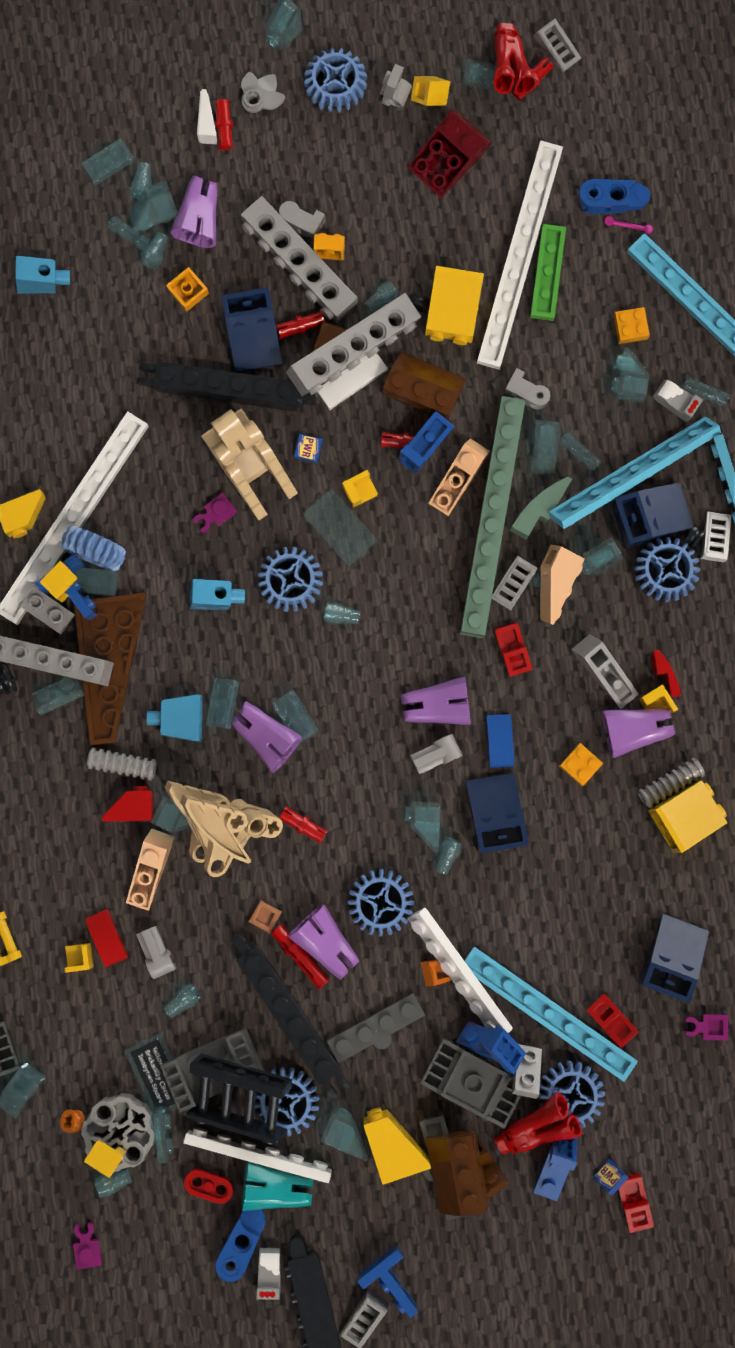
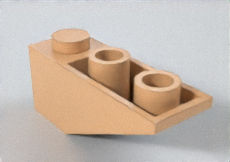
(459, 476)
(557, 577)
(149, 868)

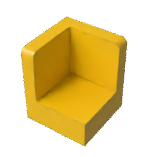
(430, 90)
(359, 488)
(59, 581)
(658, 699)
(79, 957)
(105, 1158)

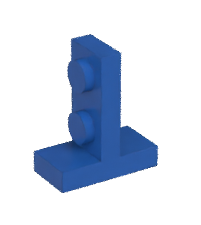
(425, 442)
(84, 604)
(492, 1044)
(556, 1166)
(389, 1281)

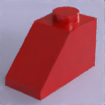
(132, 806)

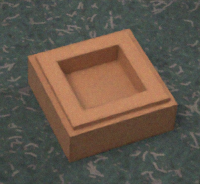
(265, 916)

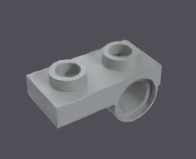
(394, 88)
(47, 610)
(527, 1076)

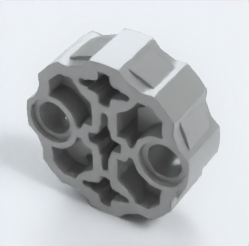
(118, 1106)

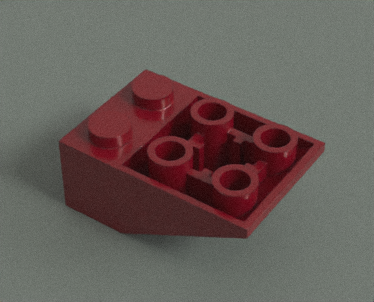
(449, 153)

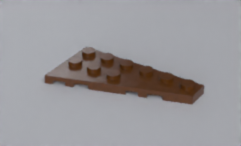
(112, 638)

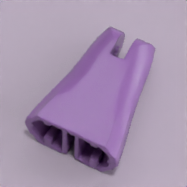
(197, 214)
(439, 703)
(634, 729)
(267, 737)
(324, 941)

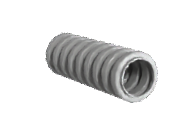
(121, 764)
(671, 782)

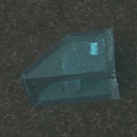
(283, 24)
(544, 447)
(601, 558)
(425, 822)
(343, 1134)

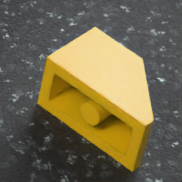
(21, 513)

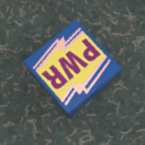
(308, 448)
(610, 1177)

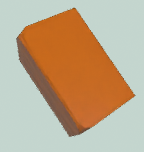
(433, 973)

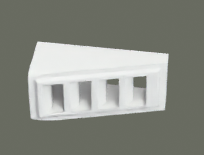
(206, 128)
(715, 555)

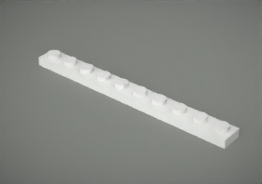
(519, 255)
(75, 512)

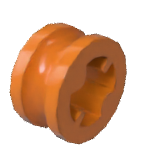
(72, 1121)

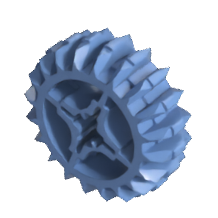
(346, 66)
(93, 548)
(295, 568)
(675, 575)
(401, 909)
(576, 1073)
(296, 1096)

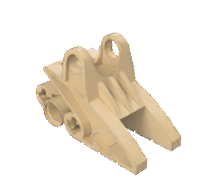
(245, 456)
(221, 827)

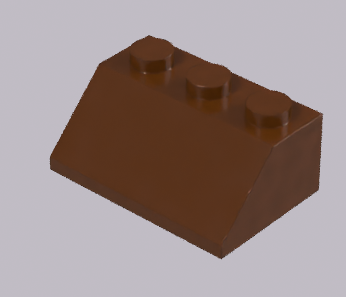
(423, 386)
(458, 1173)

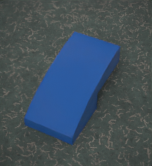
(500, 741)

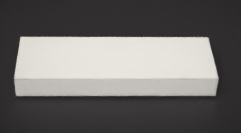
(352, 381)

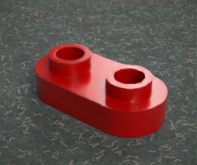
(208, 1188)

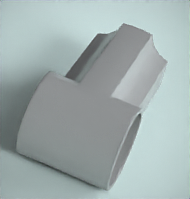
(439, 753)
(156, 954)

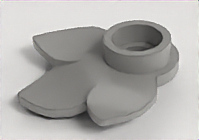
(263, 90)

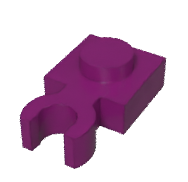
(218, 511)
(711, 1026)
(88, 1250)

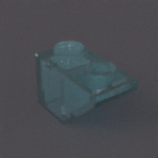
(153, 207)
(631, 379)
(169, 817)
(20, 1089)

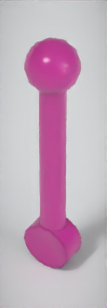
(610, 221)

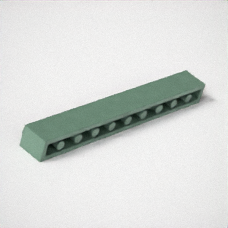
(492, 517)

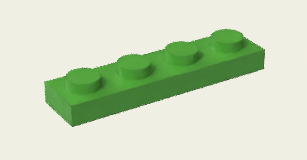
(548, 272)

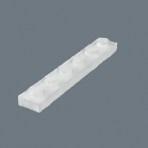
(458, 971)
(268, 1157)

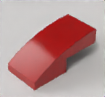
(513, 649)
(662, 667)
(106, 938)
(612, 1021)
(635, 1204)

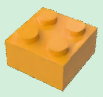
(329, 246)
(187, 289)
(631, 325)
(581, 764)

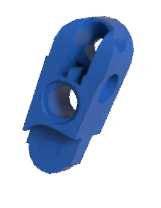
(632, 194)
(249, 1224)

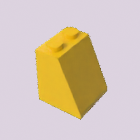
(454, 305)
(688, 816)
(393, 1147)

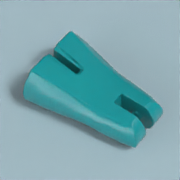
(273, 1188)

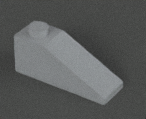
(605, 670)

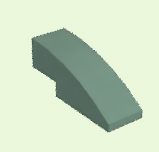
(539, 508)

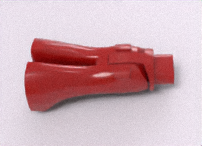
(509, 50)
(528, 1134)

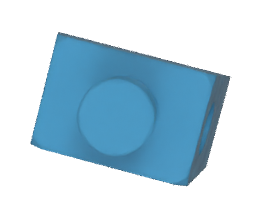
(39, 275)
(203, 595)
(179, 718)

